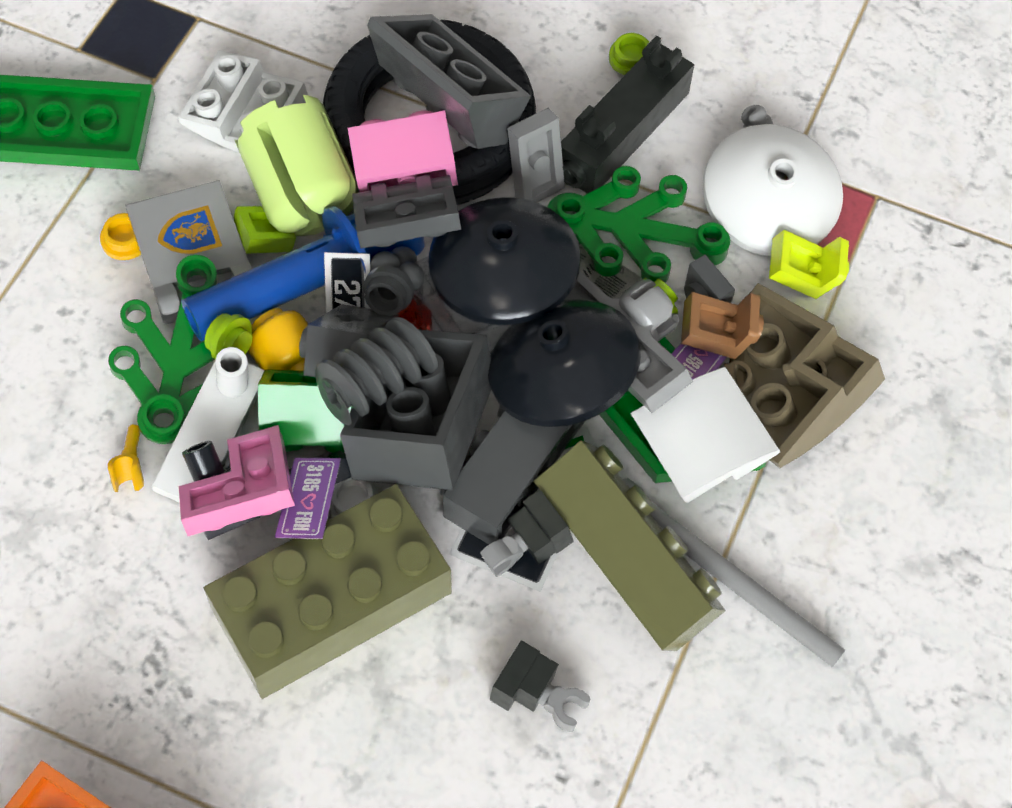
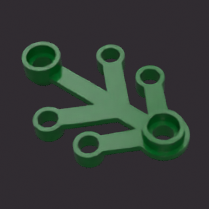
(632, 225)
(174, 359)

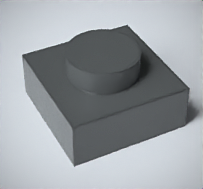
(707, 280)

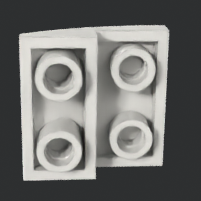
(230, 92)
(706, 434)

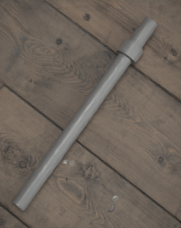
(750, 590)

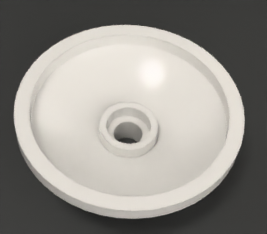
(757, 204)

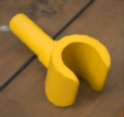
(127, 465)

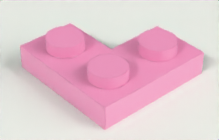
(253, 487)

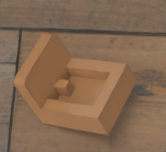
(721, 325)

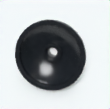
(510, 277)
(565, 364)

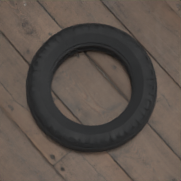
(360, 76)

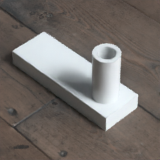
(214, 417)

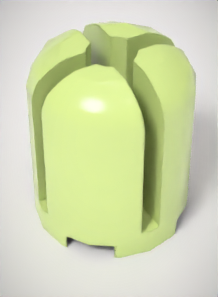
(296, 165)

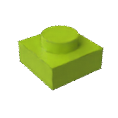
(258, 234)

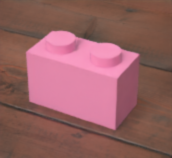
(402, 150)

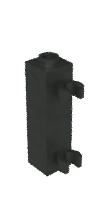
(625, 116)

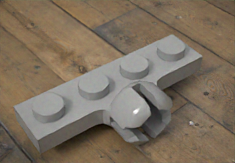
(651, 315)

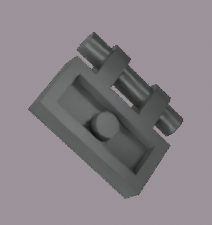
(405, 211)

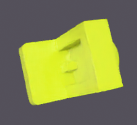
(807, 265)

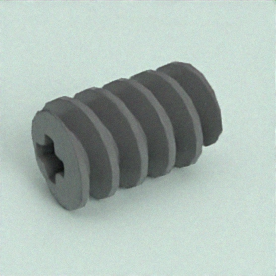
(371, 366)

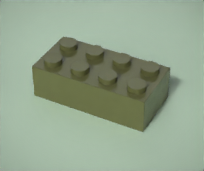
(329, 593)

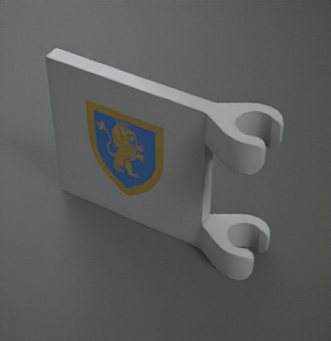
(181, 226)

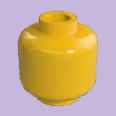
(277, 340)

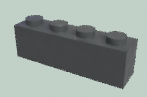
(502, 474)

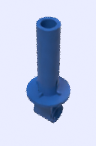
(283, 277)

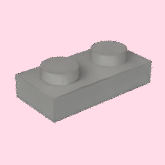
(536, 156)

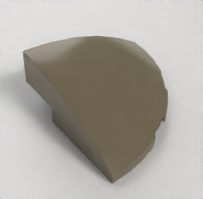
(801, 376)

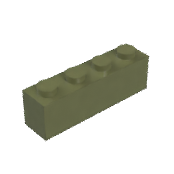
(630, 546)

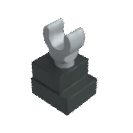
(536, 529)
(528, 682)

